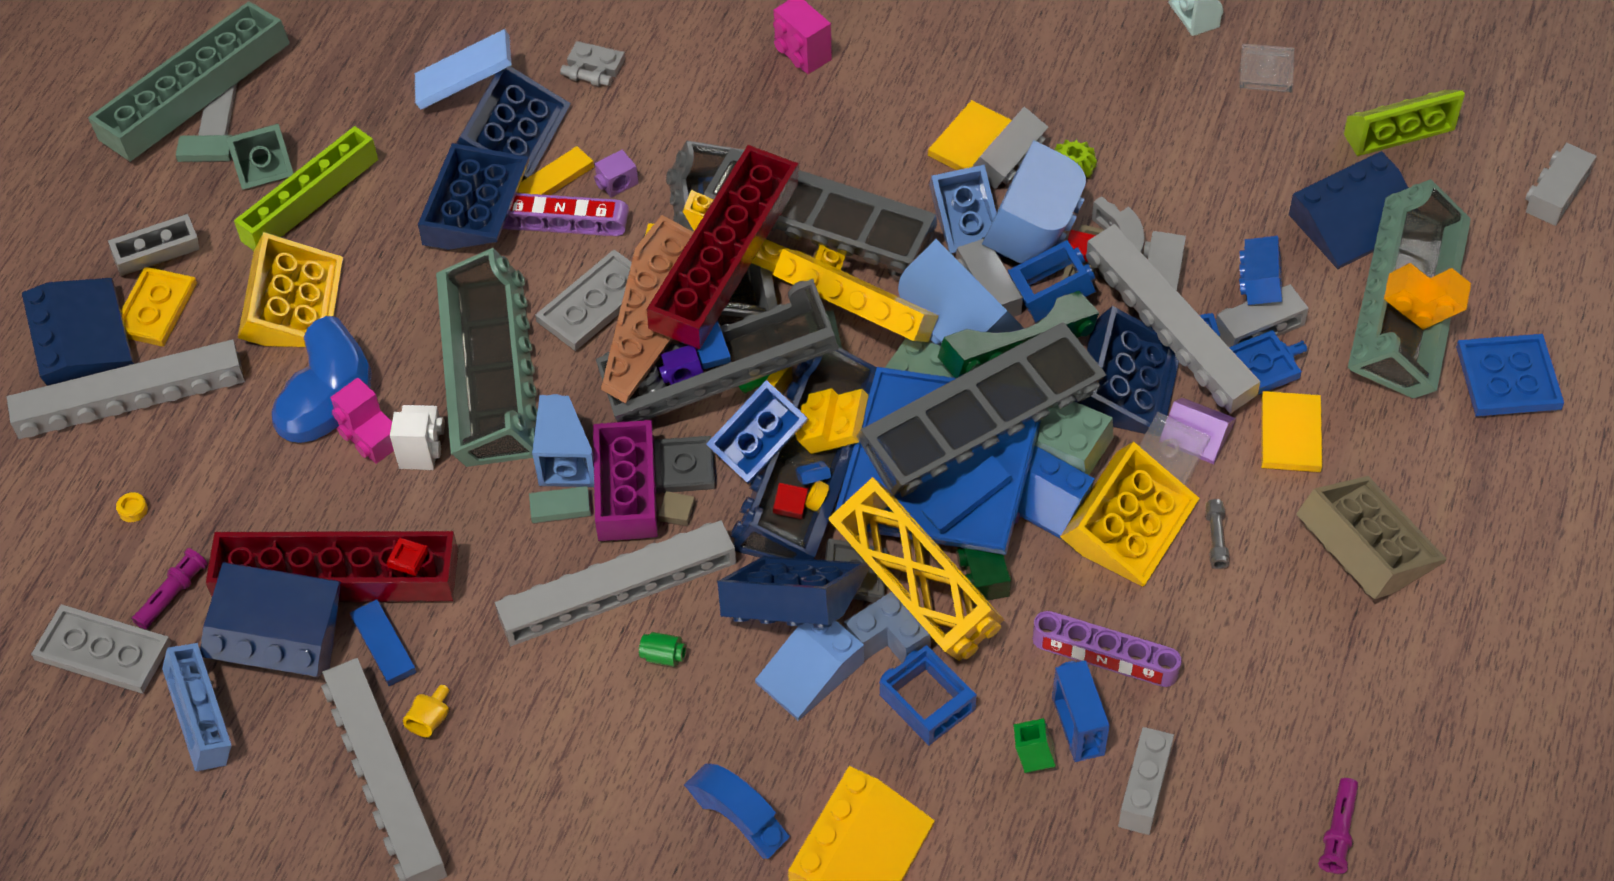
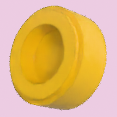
(816, 495)
(131, 507)

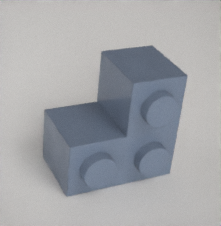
(890, 625)

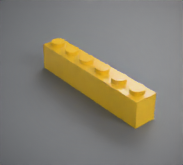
(857, 296)

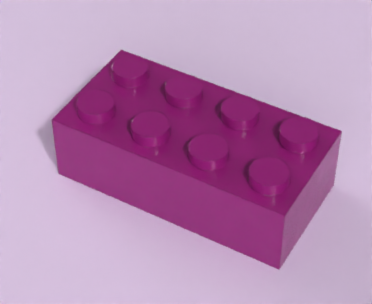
(624, 480)

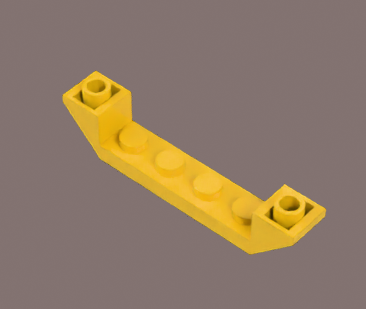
(769, 253)

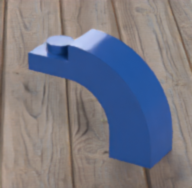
(736, 800)

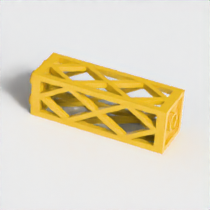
(966, 632)

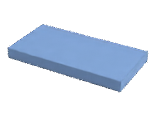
(462, 69)

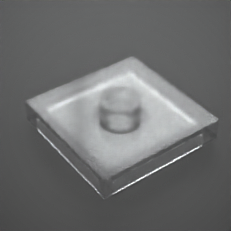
(1266, 68)
(1175, 446)

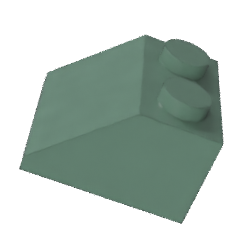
(260, 156)

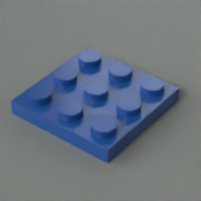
(1509, 375)

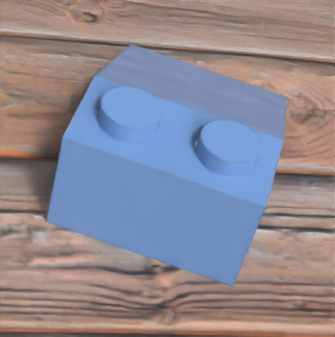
(963, 205)
(810, 666)

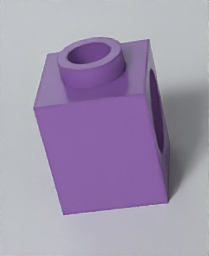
(616, 173)

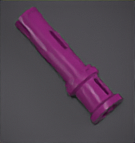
(177, 579)
(1338, 835)

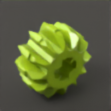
(1080, 153)

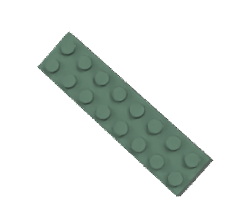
(189, 81)
(1070, 433)

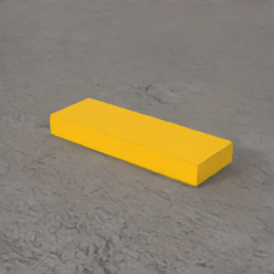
(557, 173)

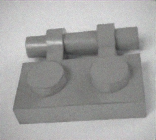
(593, 64)

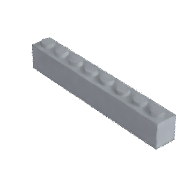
(1172, 319)
(125, 389)
(615, 582)
(384, 774)

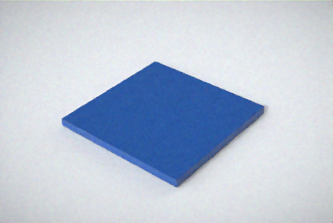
(986, 526)

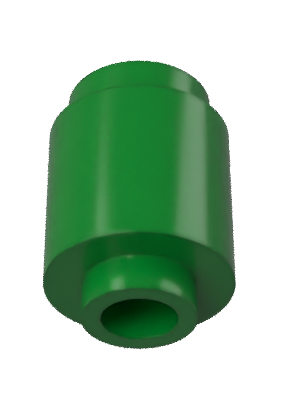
(662, 649)

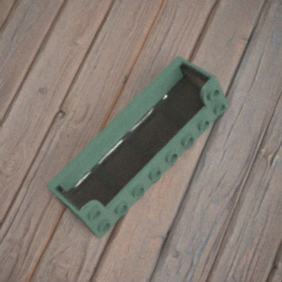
(1430, 233)
(487, 360)

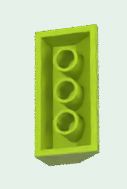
(1403, 121)

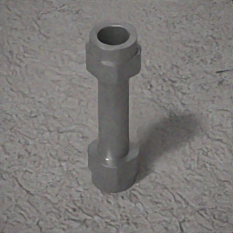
(1218, 553)

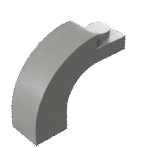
(1127, 221)

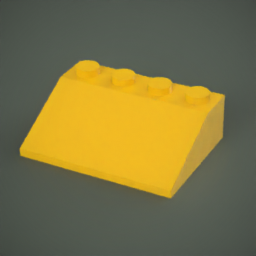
(287, 291)
(1130, 515)
(862, 834)

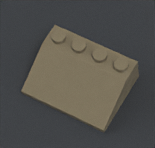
(1369, 535)

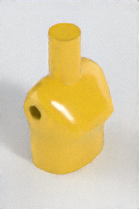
(427, 712)

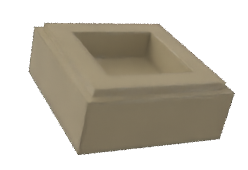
(676, 508)

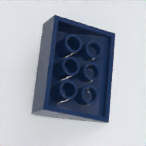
(515, 117)
(471, 197)
(1347, 207)
(76, 329)
(1136, 369)
(791, 590)
(271, 619)

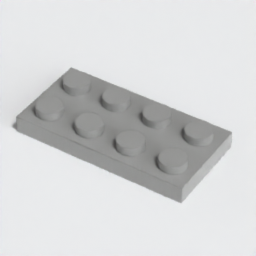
(587, 302)
(101, 648)

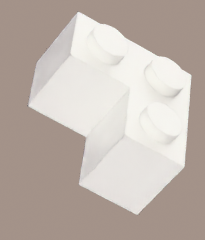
(416, 436)

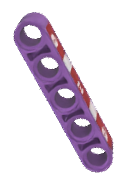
(567, 215)
(1116, 659)

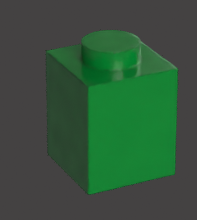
(1034, 745)

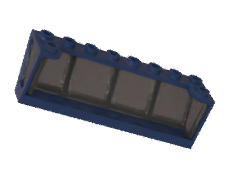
(782, 536)

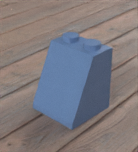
(560, 445)

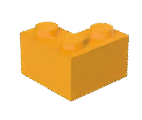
(1425, 298)

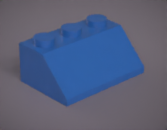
(757, 431)
(1052, 492)

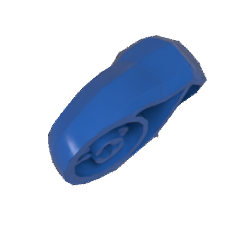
(335, 360)

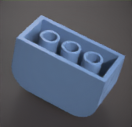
(1037, 205)
(949, 290)

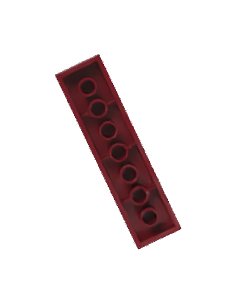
(722, 247)
(345, 556)

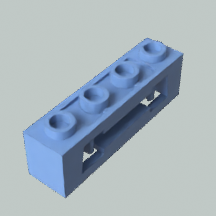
(196, 707)

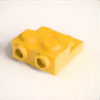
(832, 419)

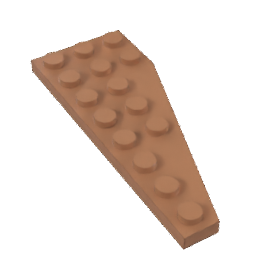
(635, 346)

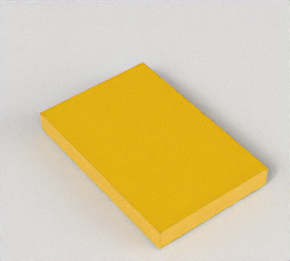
(968, 136)
(156, 305)
(1291, 431)

